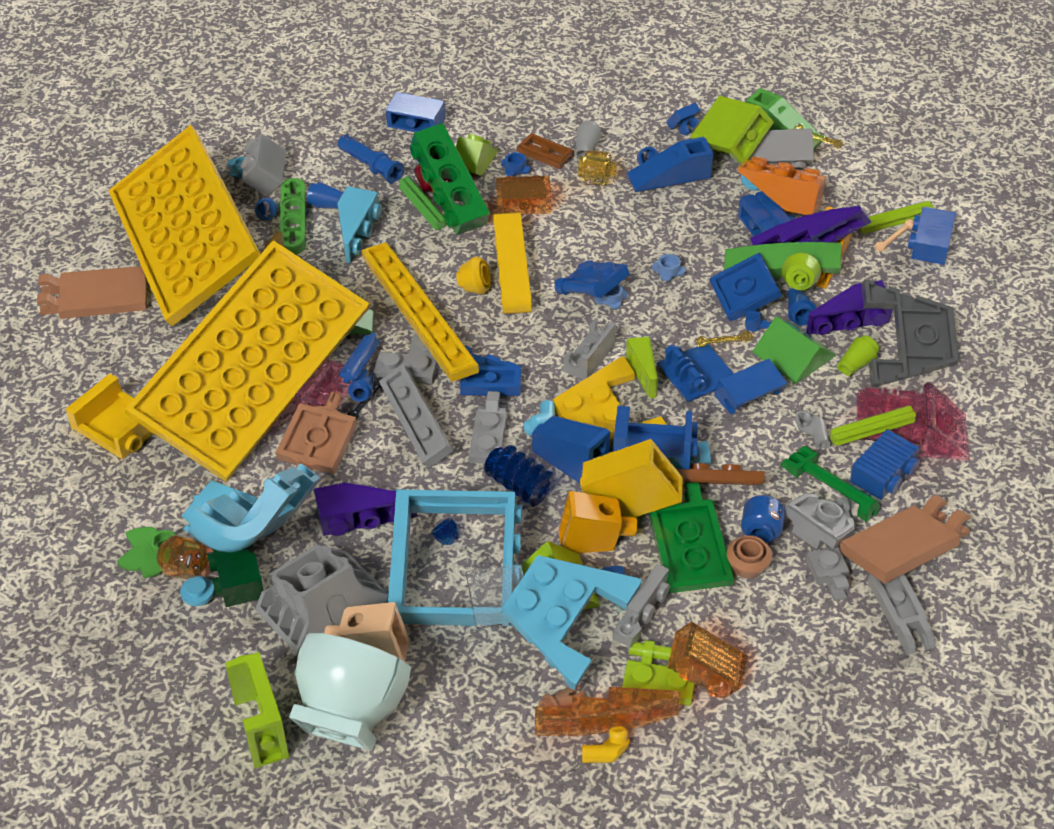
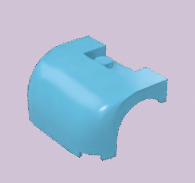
(236, 523)

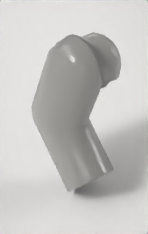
(814, 427)

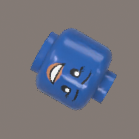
(763, 518)

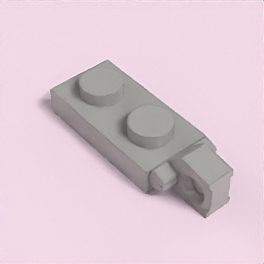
(488, 429)
(642, 606)

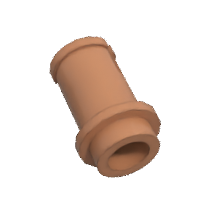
(560, 699)

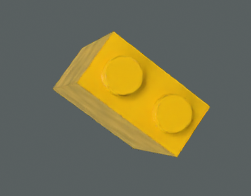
(636, 477)

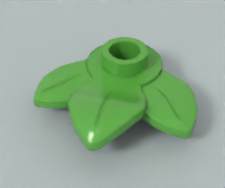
(144, 551)

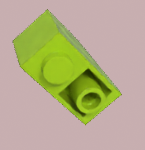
(475, 153)

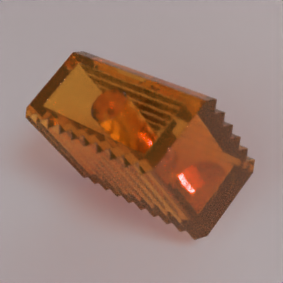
(523, 194)
(707, 661)

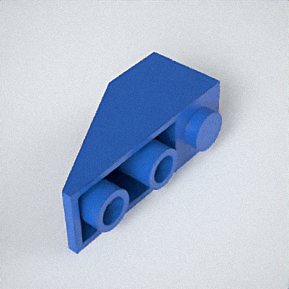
(678, 164)

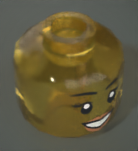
(596, 167)

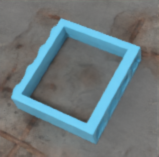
(450, 503)

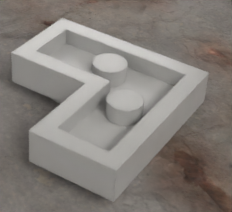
(418, 362)

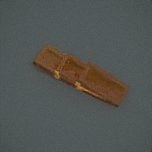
(598, 715)

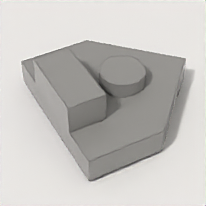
(820, 520)

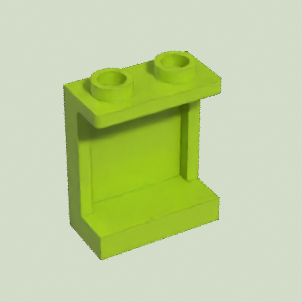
(734, 127)
(265, 730)

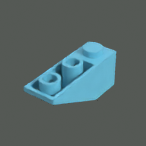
(356, 215)

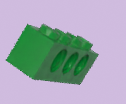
(437, 142)

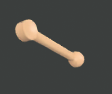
(881, 246)

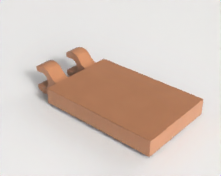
(93, 292)
(906, 540)

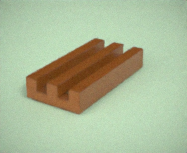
(543, 154)

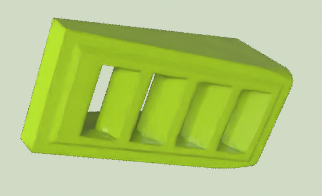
(641, 359)

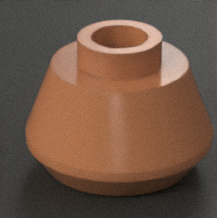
(749, 556)

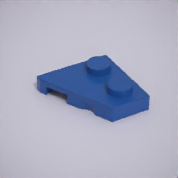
(492, 376)

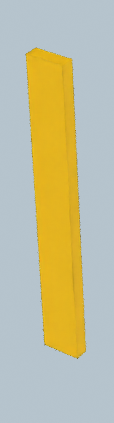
(420, 312)

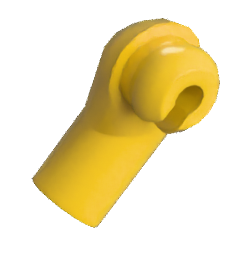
(610, 749)

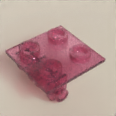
(871, 403)

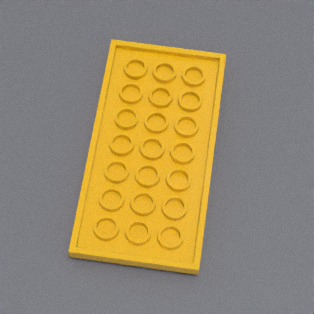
(183, 225)
(247, 360)

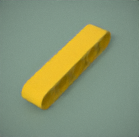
(512, 263)

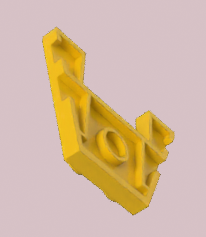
(593, 400)

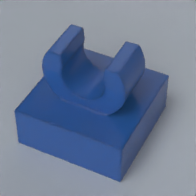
(684, 117)

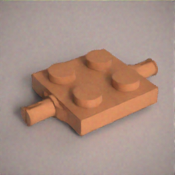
(317, 436)

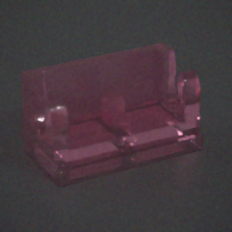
(321, 383)

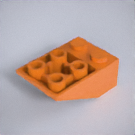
(789, 188)

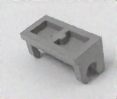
(590, 351)

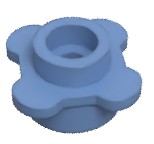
(668, 267)
(613, 297)

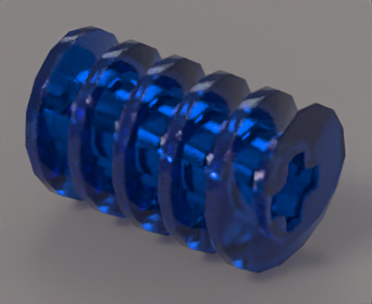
(519, 474)

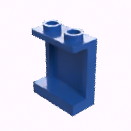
(674, 441)

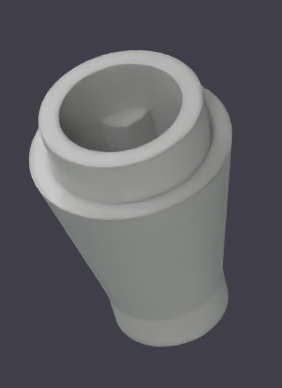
(587, 137)

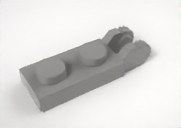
(903, 612)

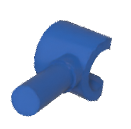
(753, 321)

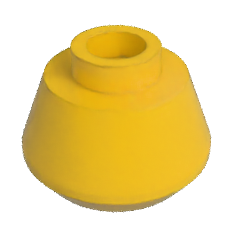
(474, 276)

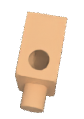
(375, 626)

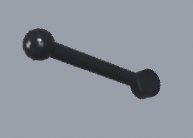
(355, 412)

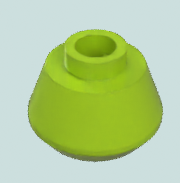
(801, 271)

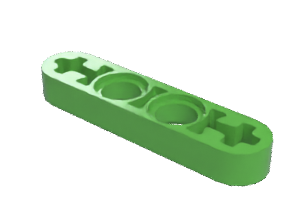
(295, 216)

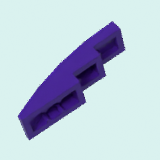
(816, 227)

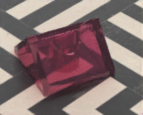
(942, 426)

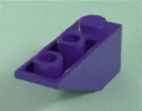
(846, 313)
(353, 507)

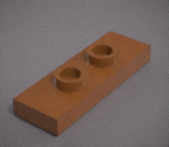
(729, 474)

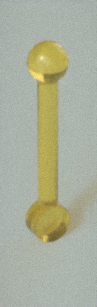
(838, 143)
(745, 336)

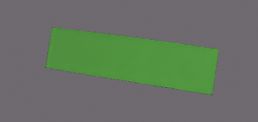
(775, 254)

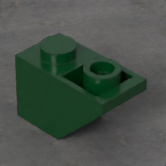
(238, 576)

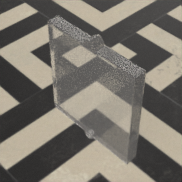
(490, 591)

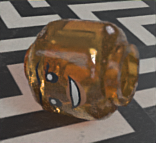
(182, 557)

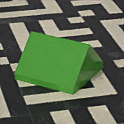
(792, 350)

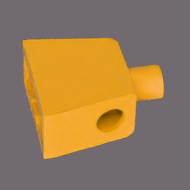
(593, 523)

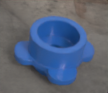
(515, 164)

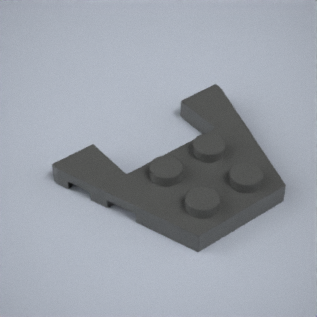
(923, 334)

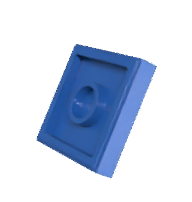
(745, 287)

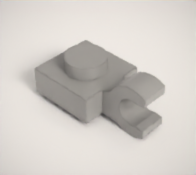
(830, 568)

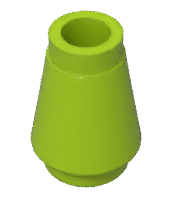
(858, 355)

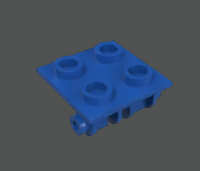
(694, 370)

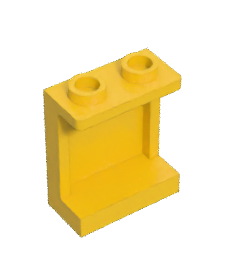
(102, 418)

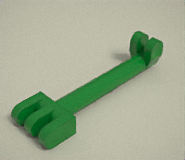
(805, 461)

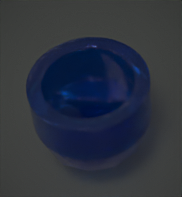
(446, 531)

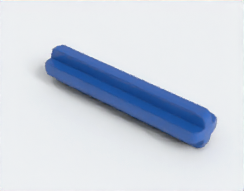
(359, 358)

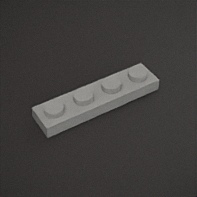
(416, 416)

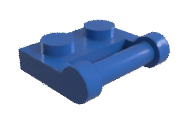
(592, 278)

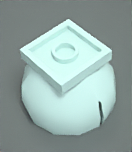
(346, 688)

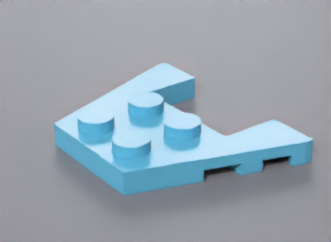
(552, 600)

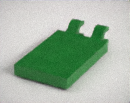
(691, 543)

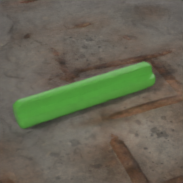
(422, 203)

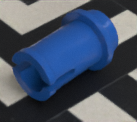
(361, 388)

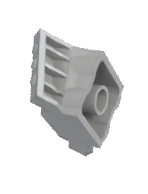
(315, 592)

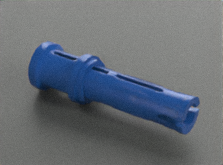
(377, 161)

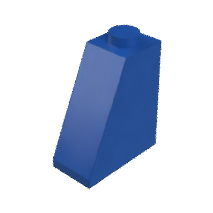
(569, 444)

